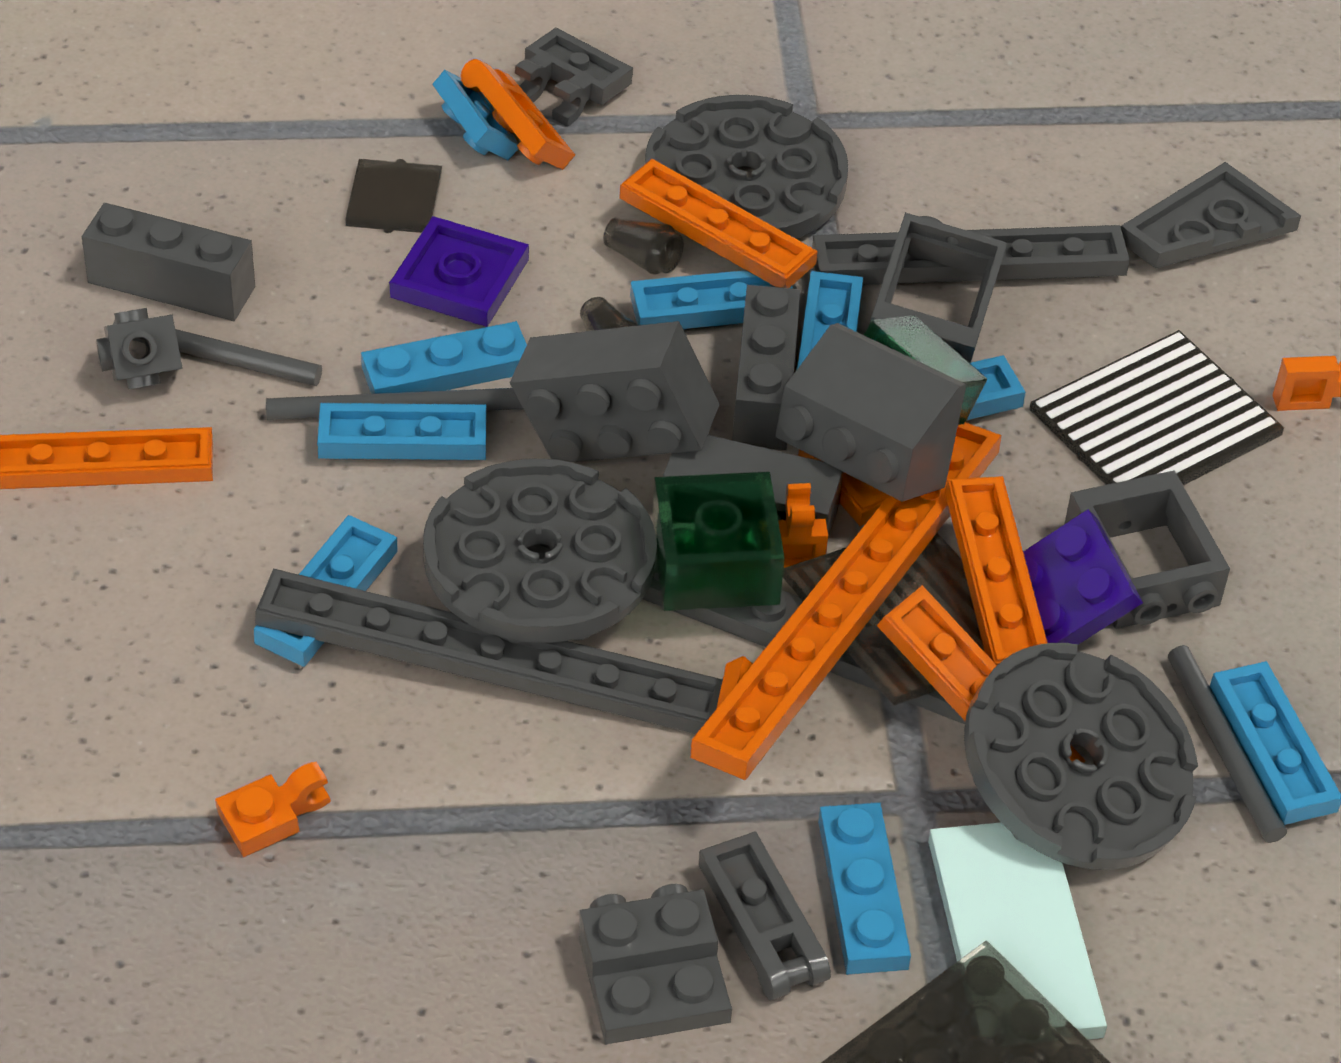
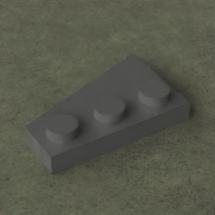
(1208, 217)

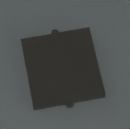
(393, 195)

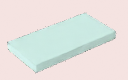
(1024, 909)

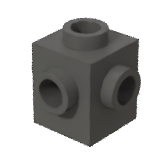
(160, 342)

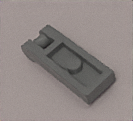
(763, 914)

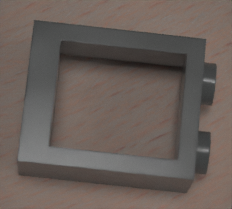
(967, 251)
(1151, 504)

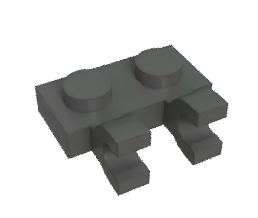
(578, 68)

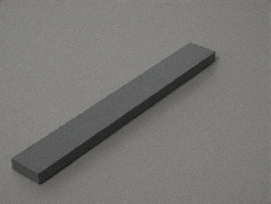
(450, 645)

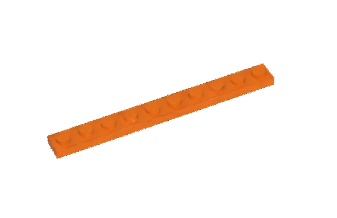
(831, 618)

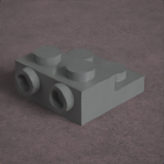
(653, 964)

